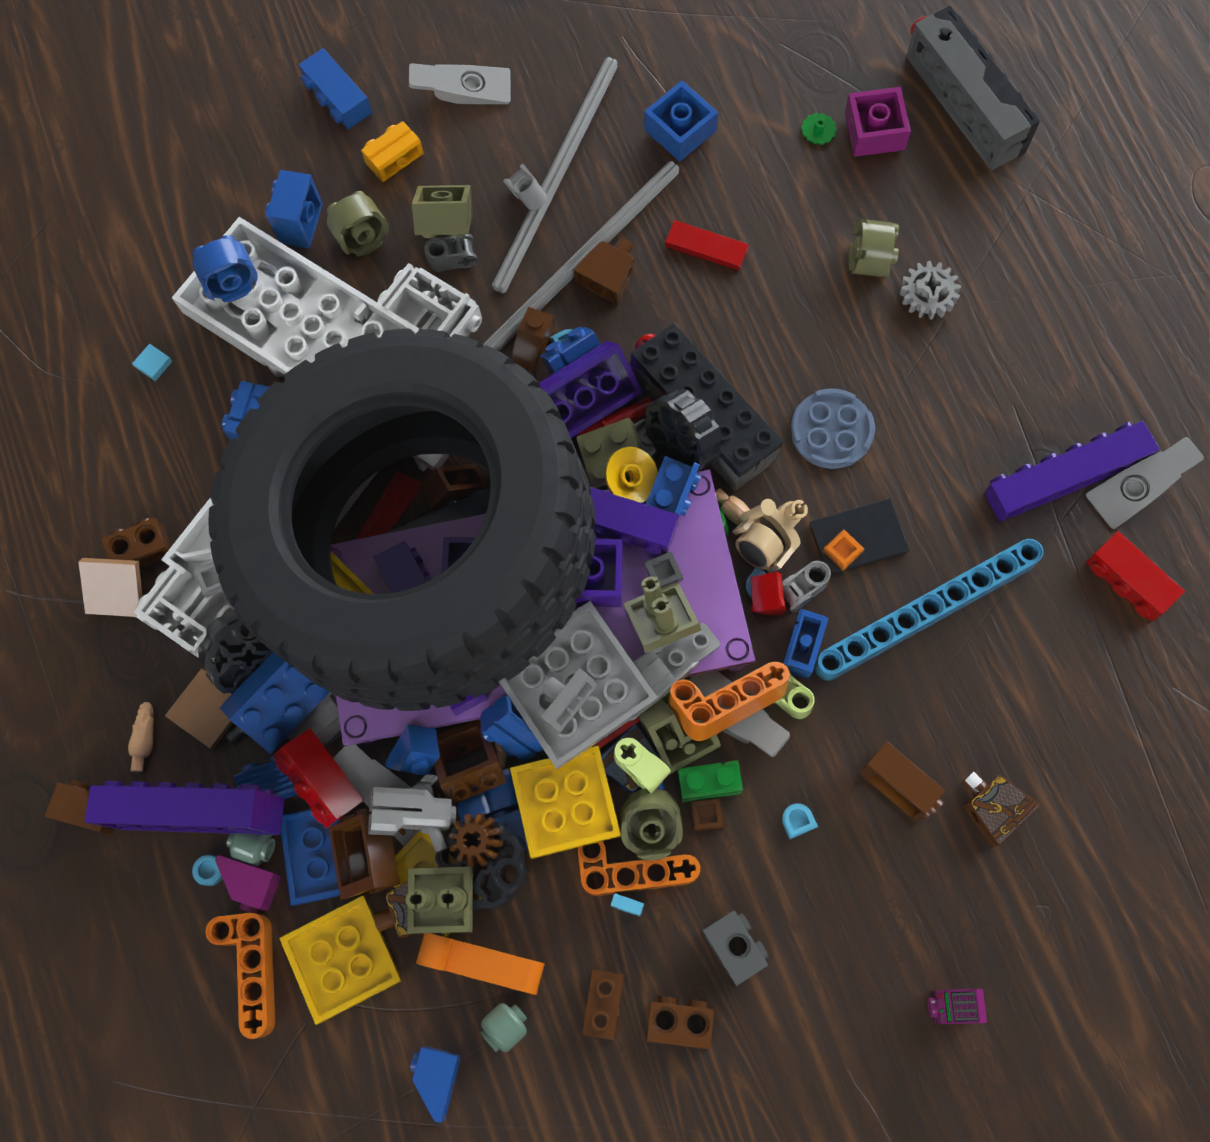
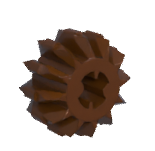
(473, 852)

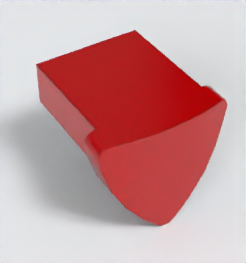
(768, 594)

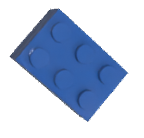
(272, 702)

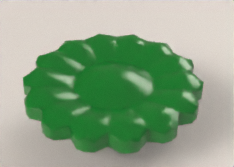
(819, 128)

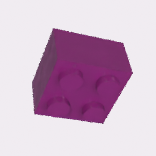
(877, 121)

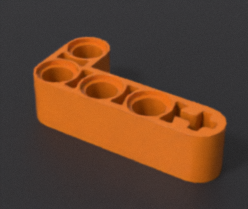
(766, 683)
(639, 868)
(480, 963)
(246, 974)

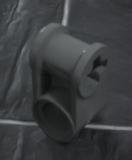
(451, 251)

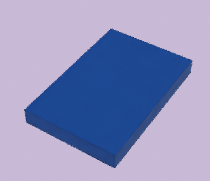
(308, 858)

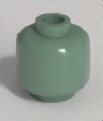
(251, 848)
(503, 1027)

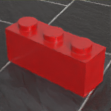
(1135, 577)
(317, 778)

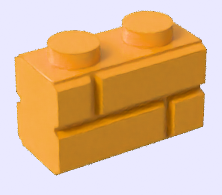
(392, 151)

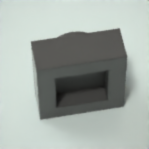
(664, 569)

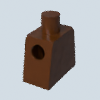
(606, 270)

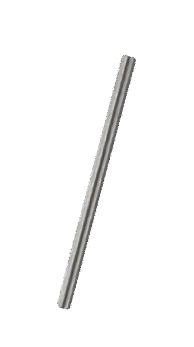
(555, 175)
(566, 273)

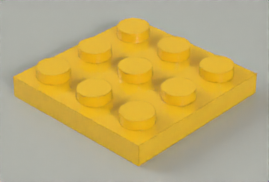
(565, 804)
(340, 960)

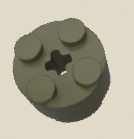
(357, 224)
(873, 248)
(661, 811)

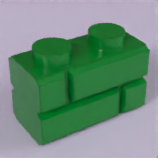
(709, 781)

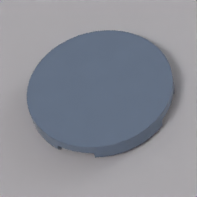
(832, 428)

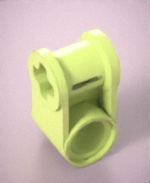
(794, 690)
(645, 768)

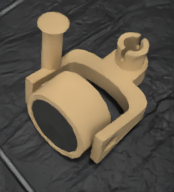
(759, 544)

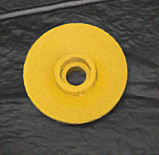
(640, 469)

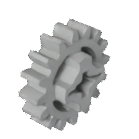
(939, 284)

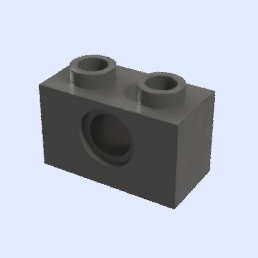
(737, 967)

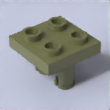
(661, 614)
(439, 900)

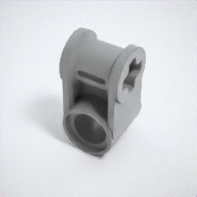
(526, 188)
(800, 589)

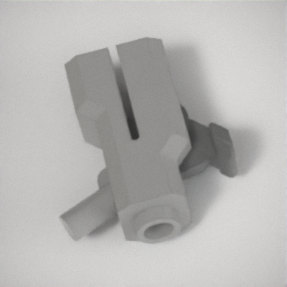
(411, 809)

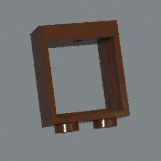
(457, 743)
(903, 783)
(350, 858)

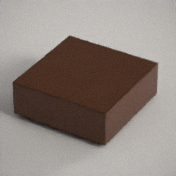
(707, 814)

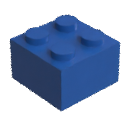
(680, 120)
(294, 208)

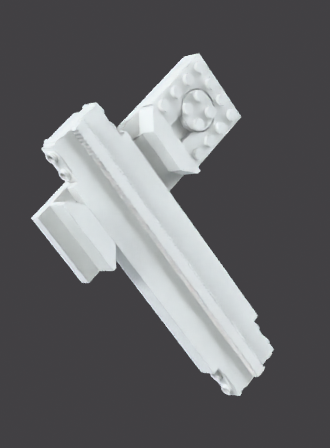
(280, 323)

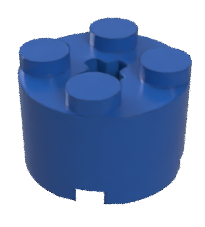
(224, 269)

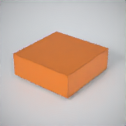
(843, 550)

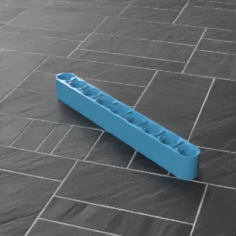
(938, 599)

